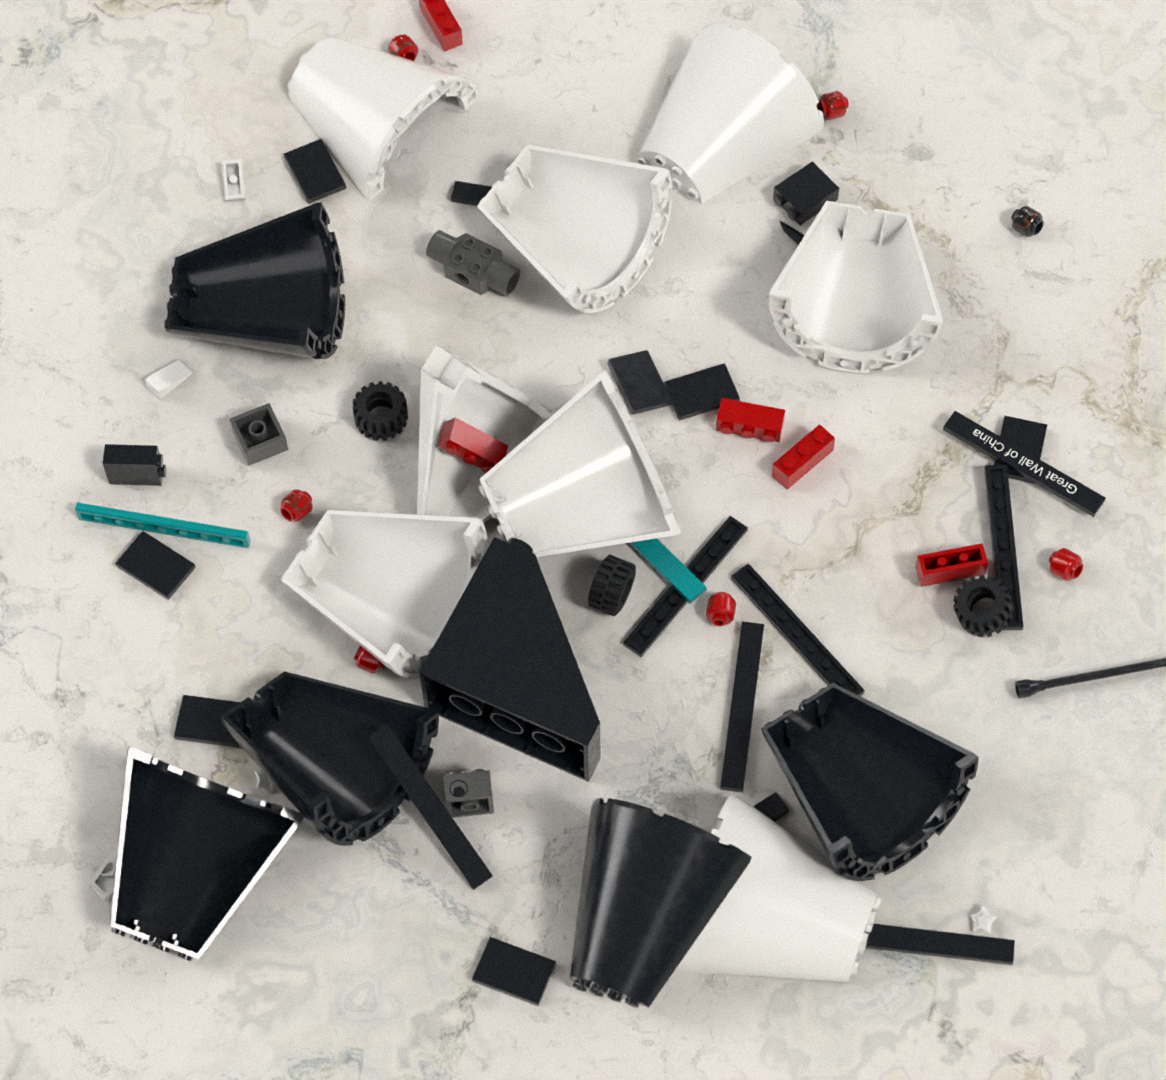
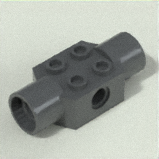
(473, 263)

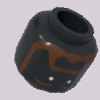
(1027, 221)

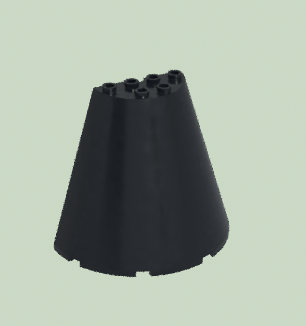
(264, 288)
(319, 753)
(868, 779)
(188, 854)
(645, 898)

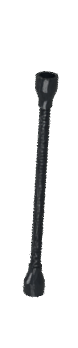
(1028, 687)

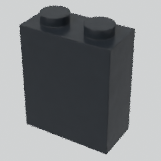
(805, 193)
(133, 465)

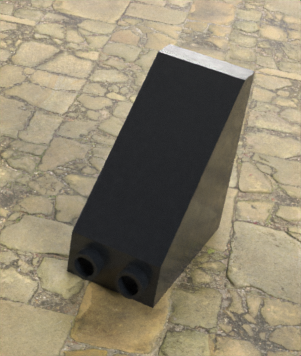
(510, 666)

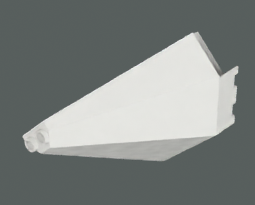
(465, 391)

